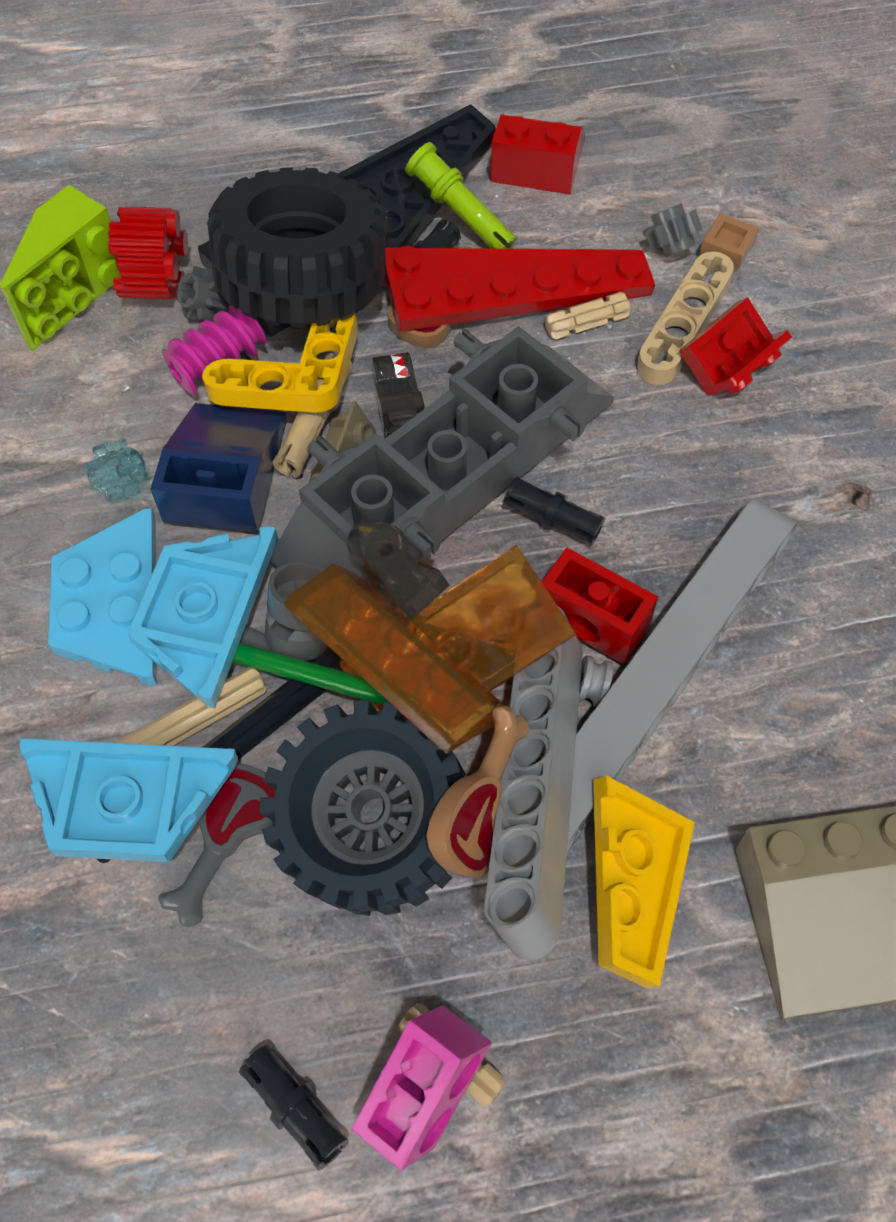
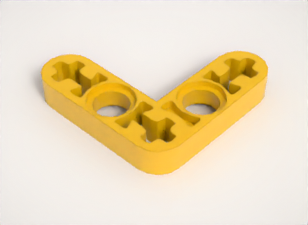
(228, 379)

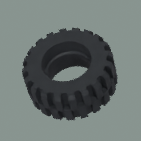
(297, 246)

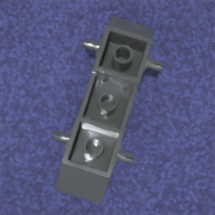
(449, 459)

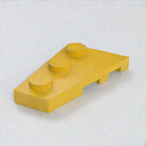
(638, 879)

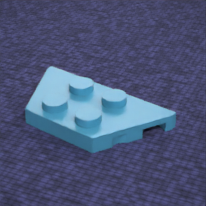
(98, 593)
(201, 607)
(122, 796)

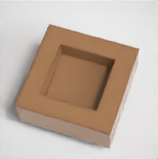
(730, 238)

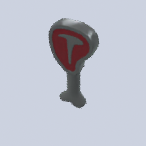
(224, 826)

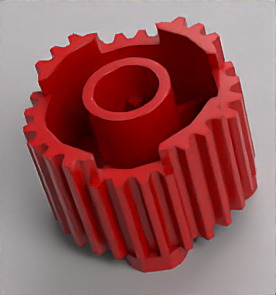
(147, 252)

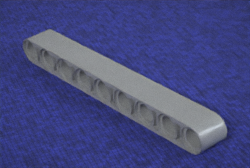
(674, 653)

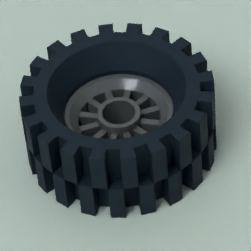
(307, 800)

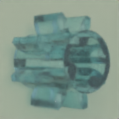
(116, 470)

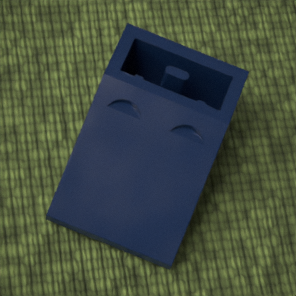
(218, 467)

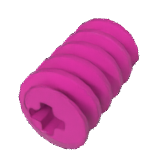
(221, 339)

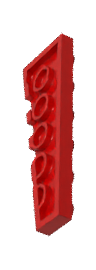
(485, 283)

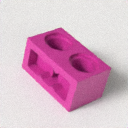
(421, 1086)

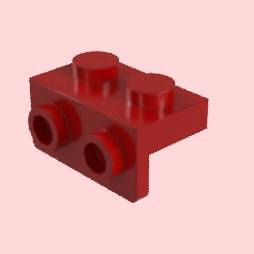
(732, 349)

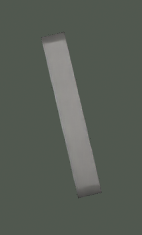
(535, 806)

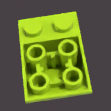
(59, 265)

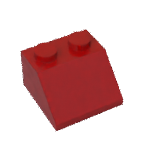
(536, 153)

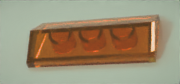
(494, 621)
(394, 657)

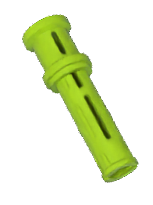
(448, 187)

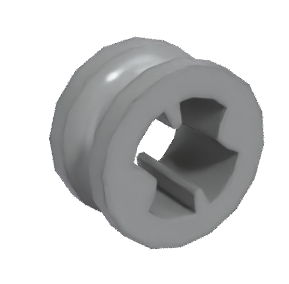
(595, 679)

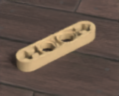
(685, 316)

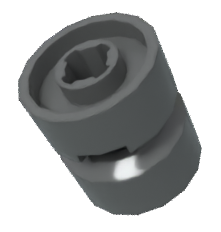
(283, 630)

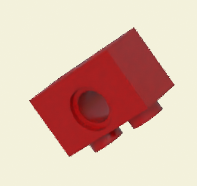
(600, 604)

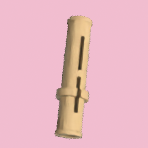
(302, 432)

